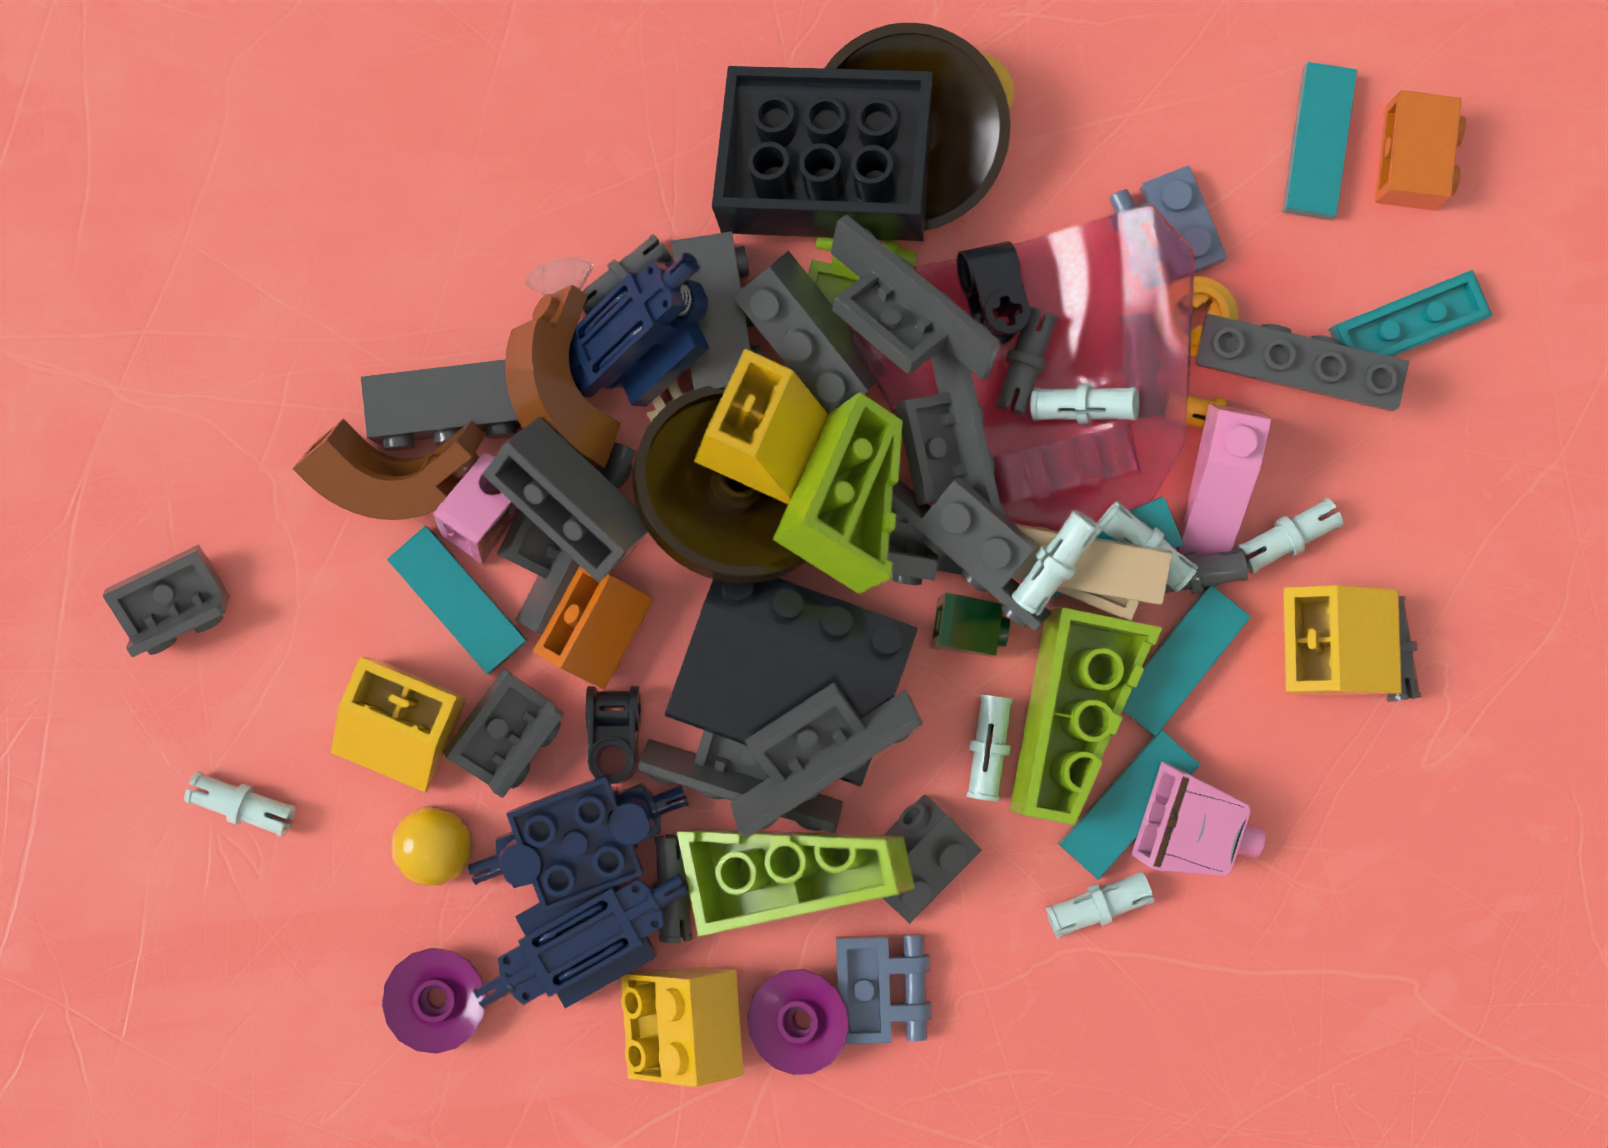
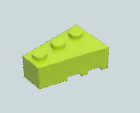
(845, 496)

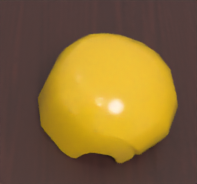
(431, 846)

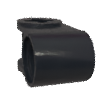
(994, 283)
(613, 728)

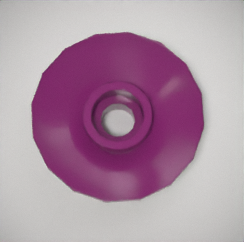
(412, 1014)
(779, 1036)

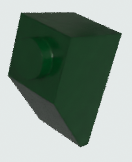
(969, 625)

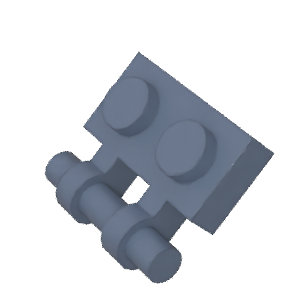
(1183, 206)
(865, 987)

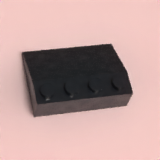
(821, 147)
(778, 645)

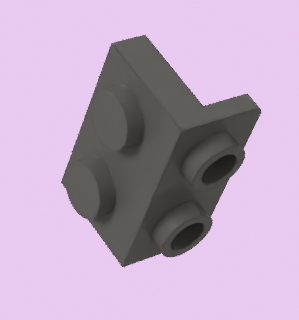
(168, 601)
(505, 733)
(935, 853)

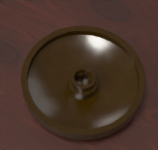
(967, 109)
(698, 513)

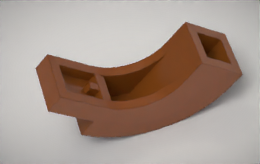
(542, 380)
(383, 486)

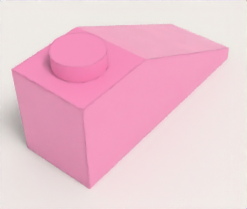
(1223, 478)

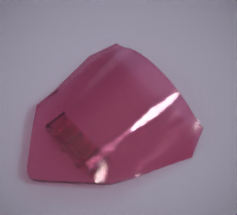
(1121, 324)

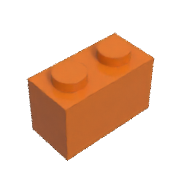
(1419, 150)
(593, 627)

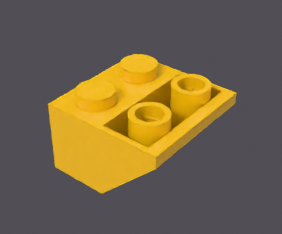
(763, 428)
(1342, 640)
(395, 722)
(682, 1026)

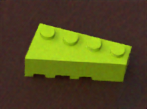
(1075, 707)
(786, 873)

